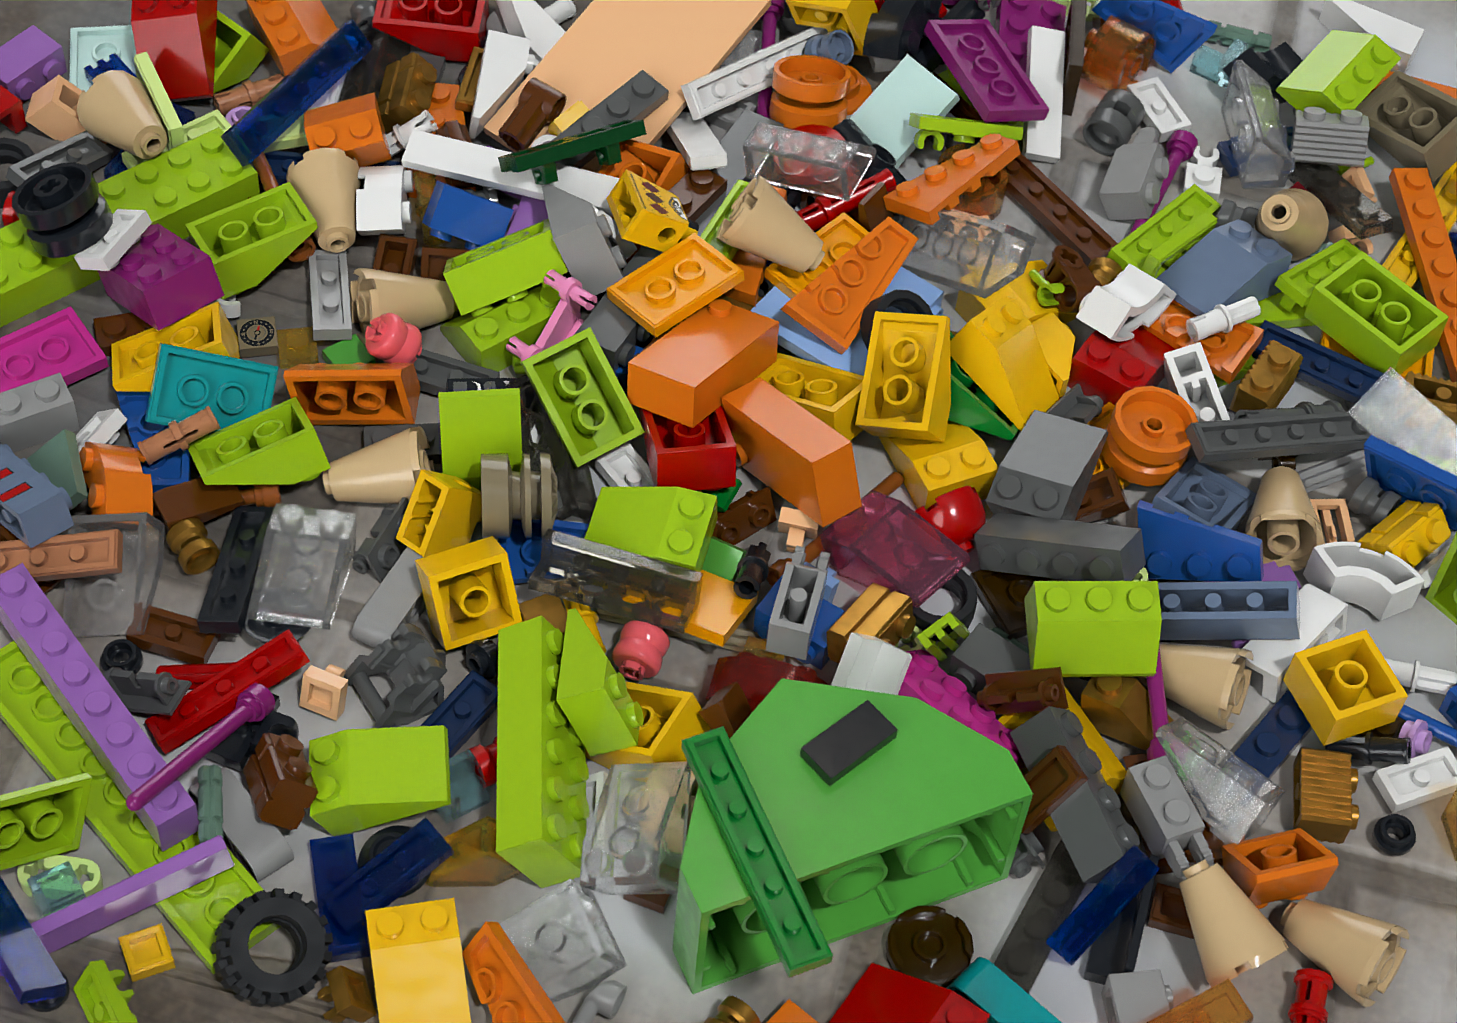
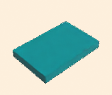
(193, 379)

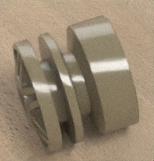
(517, 495)

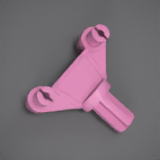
(563, 321)

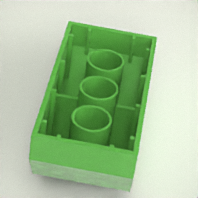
(894, 834)

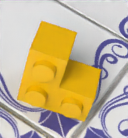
(833, 15)

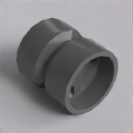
(1113, 121)

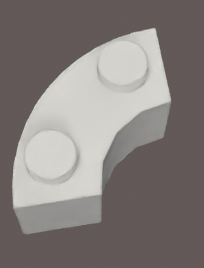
(383, 200)
(1125, 304)
(1364, 577)

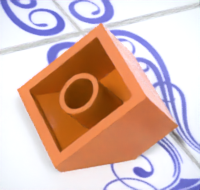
(349, 126)
(1279, 866)

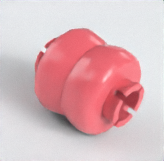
(393, 339)
(640, 650)

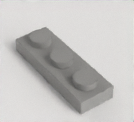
(330, 296)

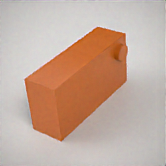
(702, 361)
(792, 452)

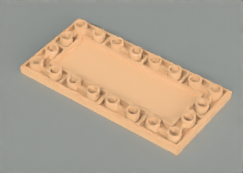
(622, 37)

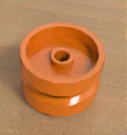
(809, 91)
(1148, 435)

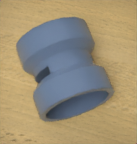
(833, 45)

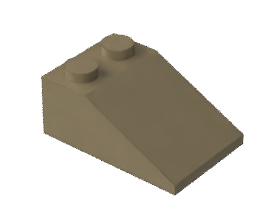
(1413, 123)

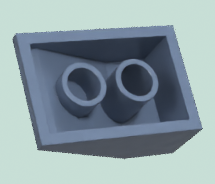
(1227, 268)
(1205, 496)

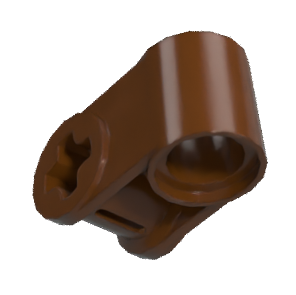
(1070, 270)

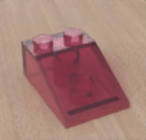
(892, 548)

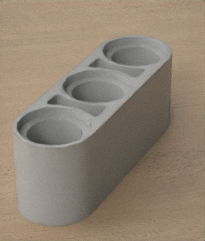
(394, 602)
(252, 841)

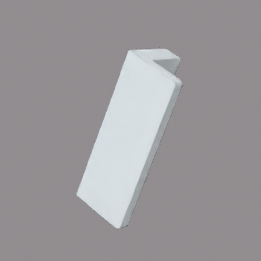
(1321, 621)
(871, 665)

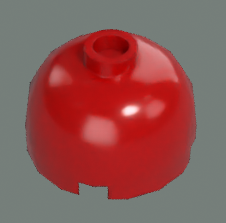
(957, 516)

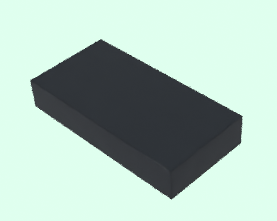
(848, 742)

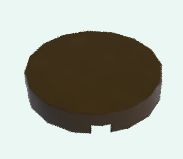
(929, 945)

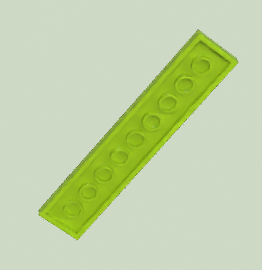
(62, 753)

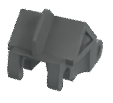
(412, 668)

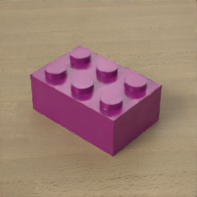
(162, 278)

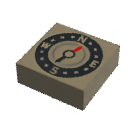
(257, 336)

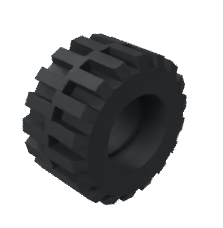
(308, 935)

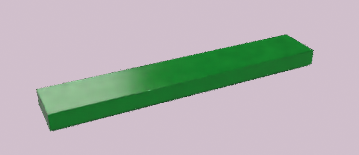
(757, 852)

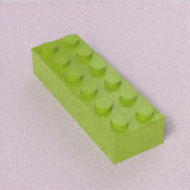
(538, 759)

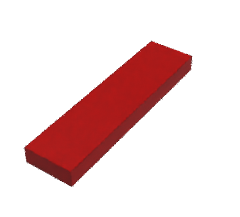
(220, 693)

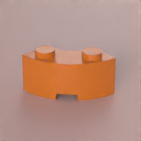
(116, 479)

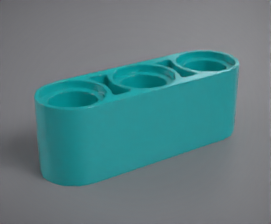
(999, 995)

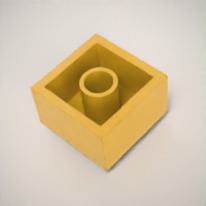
(468, 592)
(1345, 687)

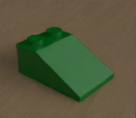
(974, 408)

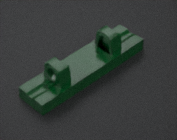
(542, 157)

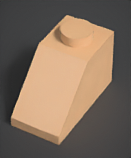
(55, 109)

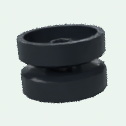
(62, 210)

